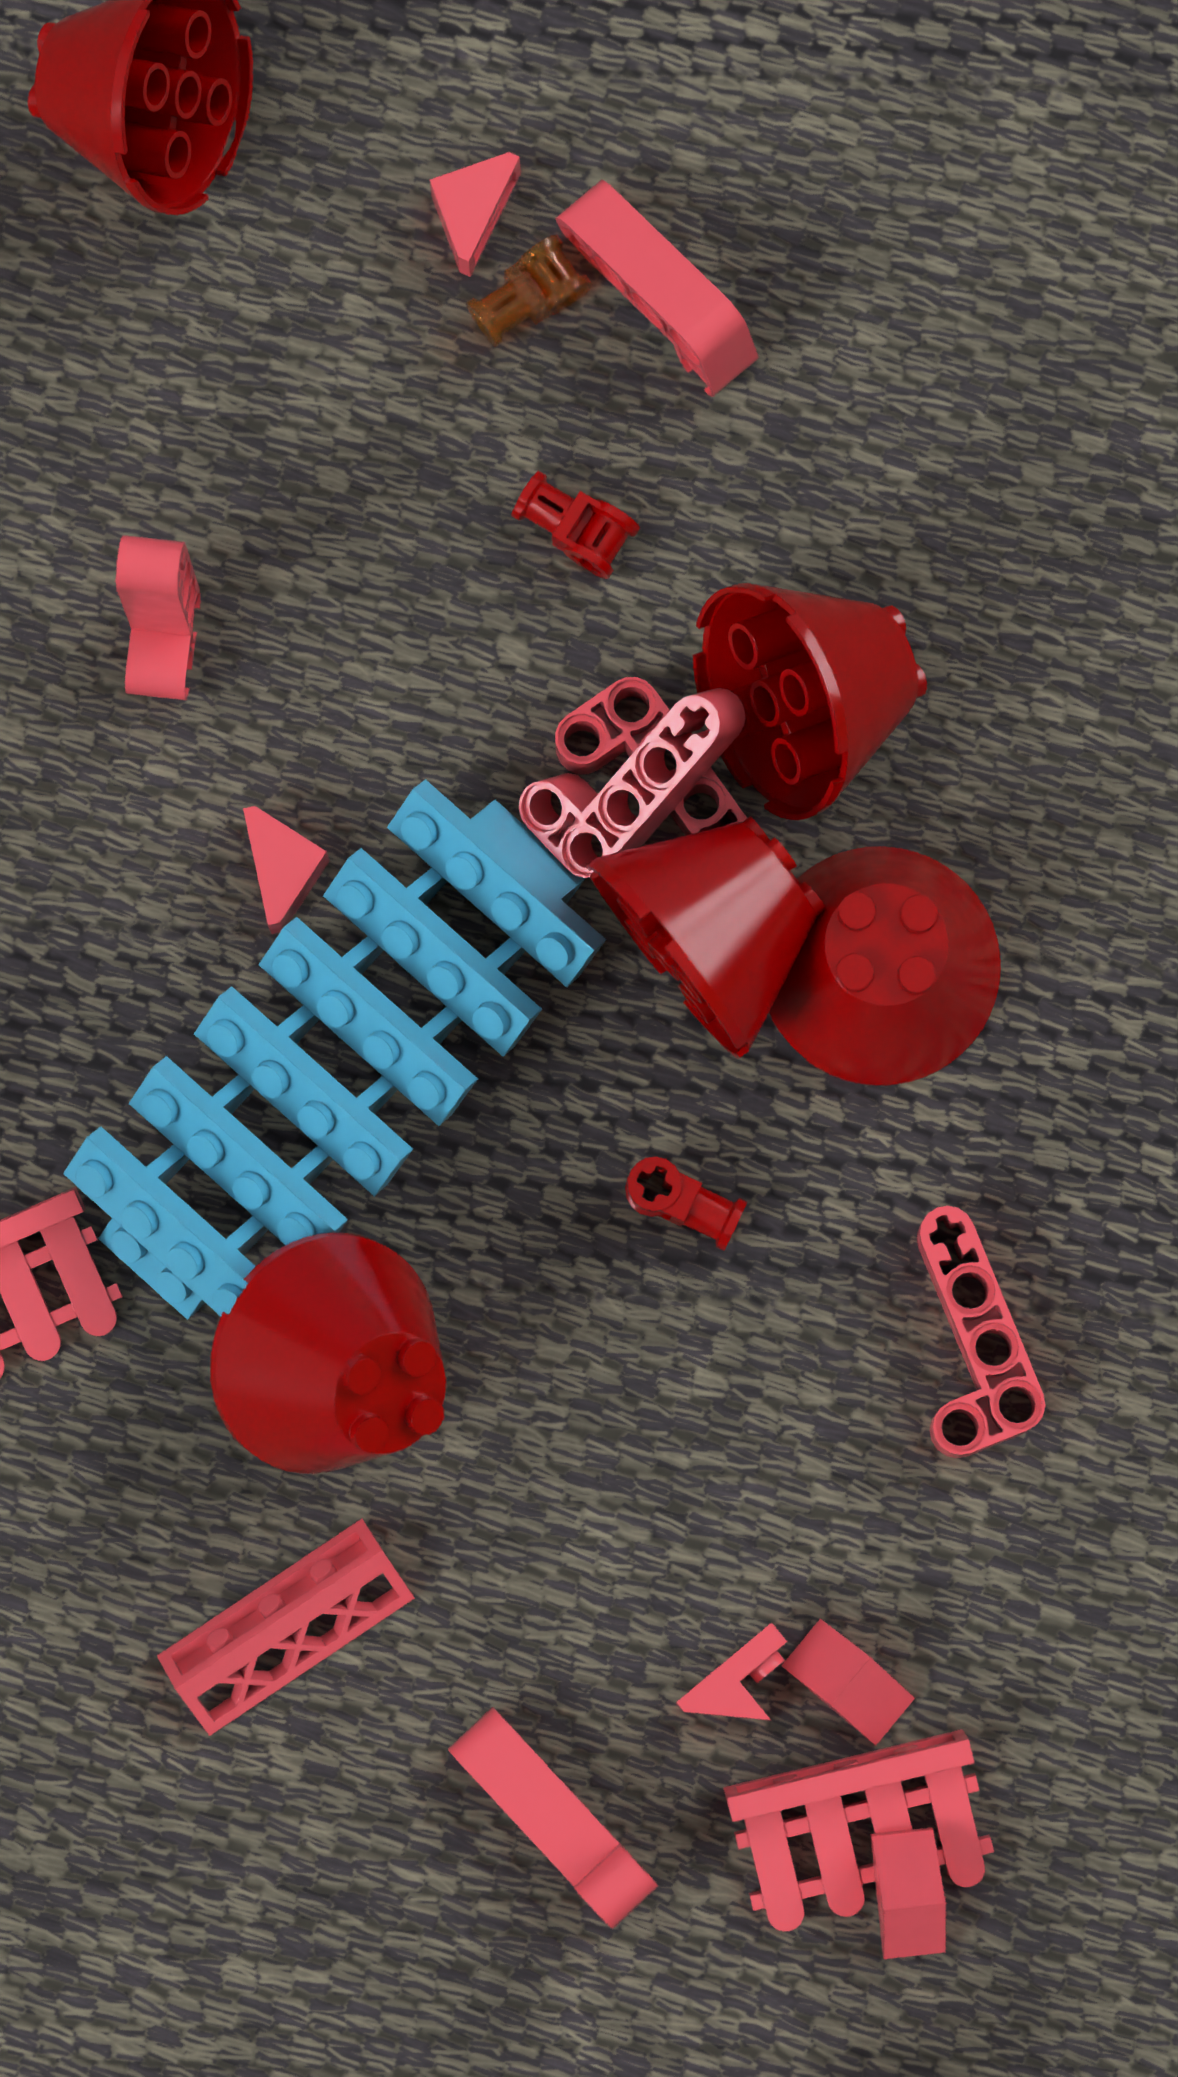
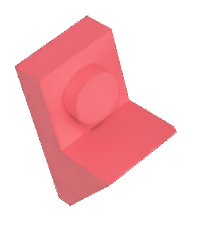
(722, 1691)

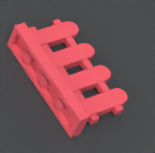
(76, 1267)
(826, 1817)

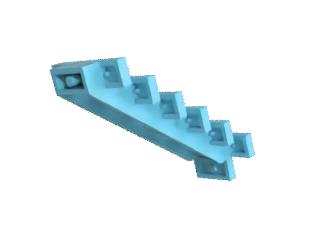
(495, 868)

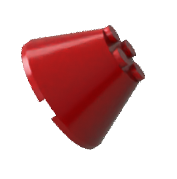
(148, 94)
(816, 687)
(716, 917)
(890, 970)
(329, 1356)

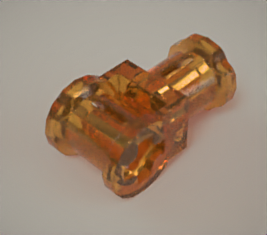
(534, 287)

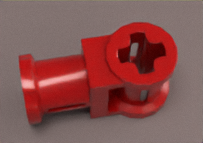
(576, 524)
(687, 1202)

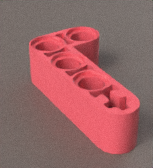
(661, 285)
(159, 602)
(620, 736)
(643, 775)
(967, 1327)
(553, 1818)

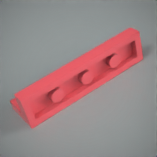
(278, 1619)

